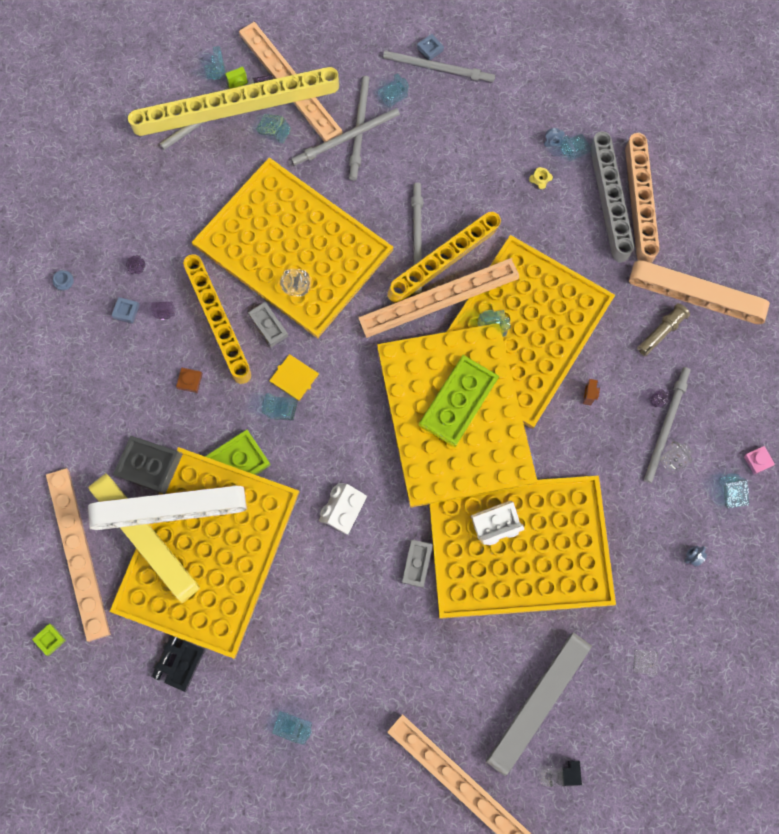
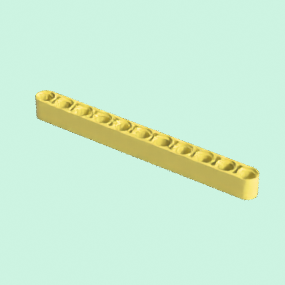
(226, 104)

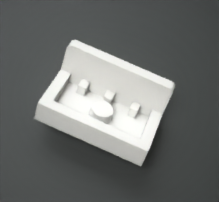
(342, 507)
(497, 523)

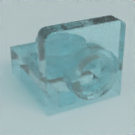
(217, 68)
(394, 91)
(274, 126)
(574, 147)
(735, 490)
(292, 728)

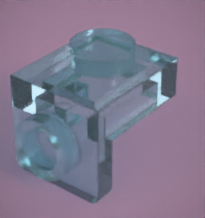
(490, 317)
(279, 407)

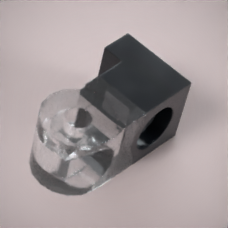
(561, 776)

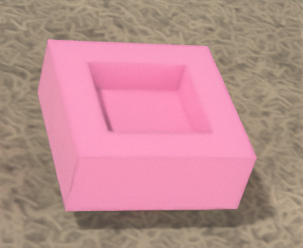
(759, 460)

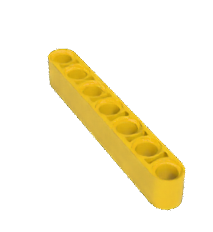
(449, 249)
(213, 310)

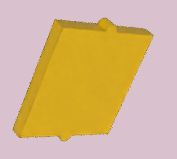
(294, 377)

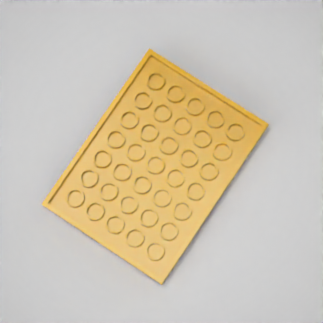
(288, 225)
(549, 318)
(495, 445)
(222, 554)
(548, 566)

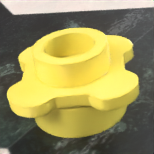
(541, 172)

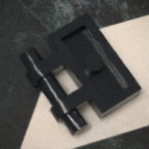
(184, 665)

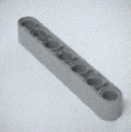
(611, 205)
(538, 704)

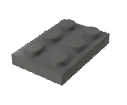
(148, 464)

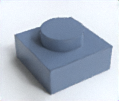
(430, 47)
(125, 310)

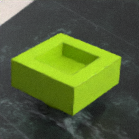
(236, 78)
(49, 639)

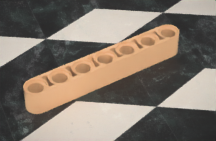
(644, 190)
(699, 292)

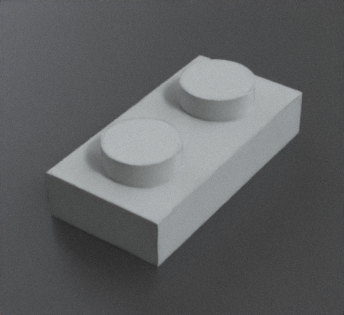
(268, 324)
(417, 563)

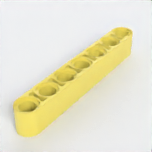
(150, 545)

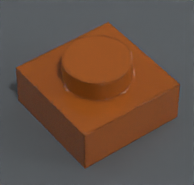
(189, 380)
(591, 392)

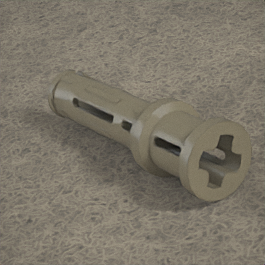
(669, 323)

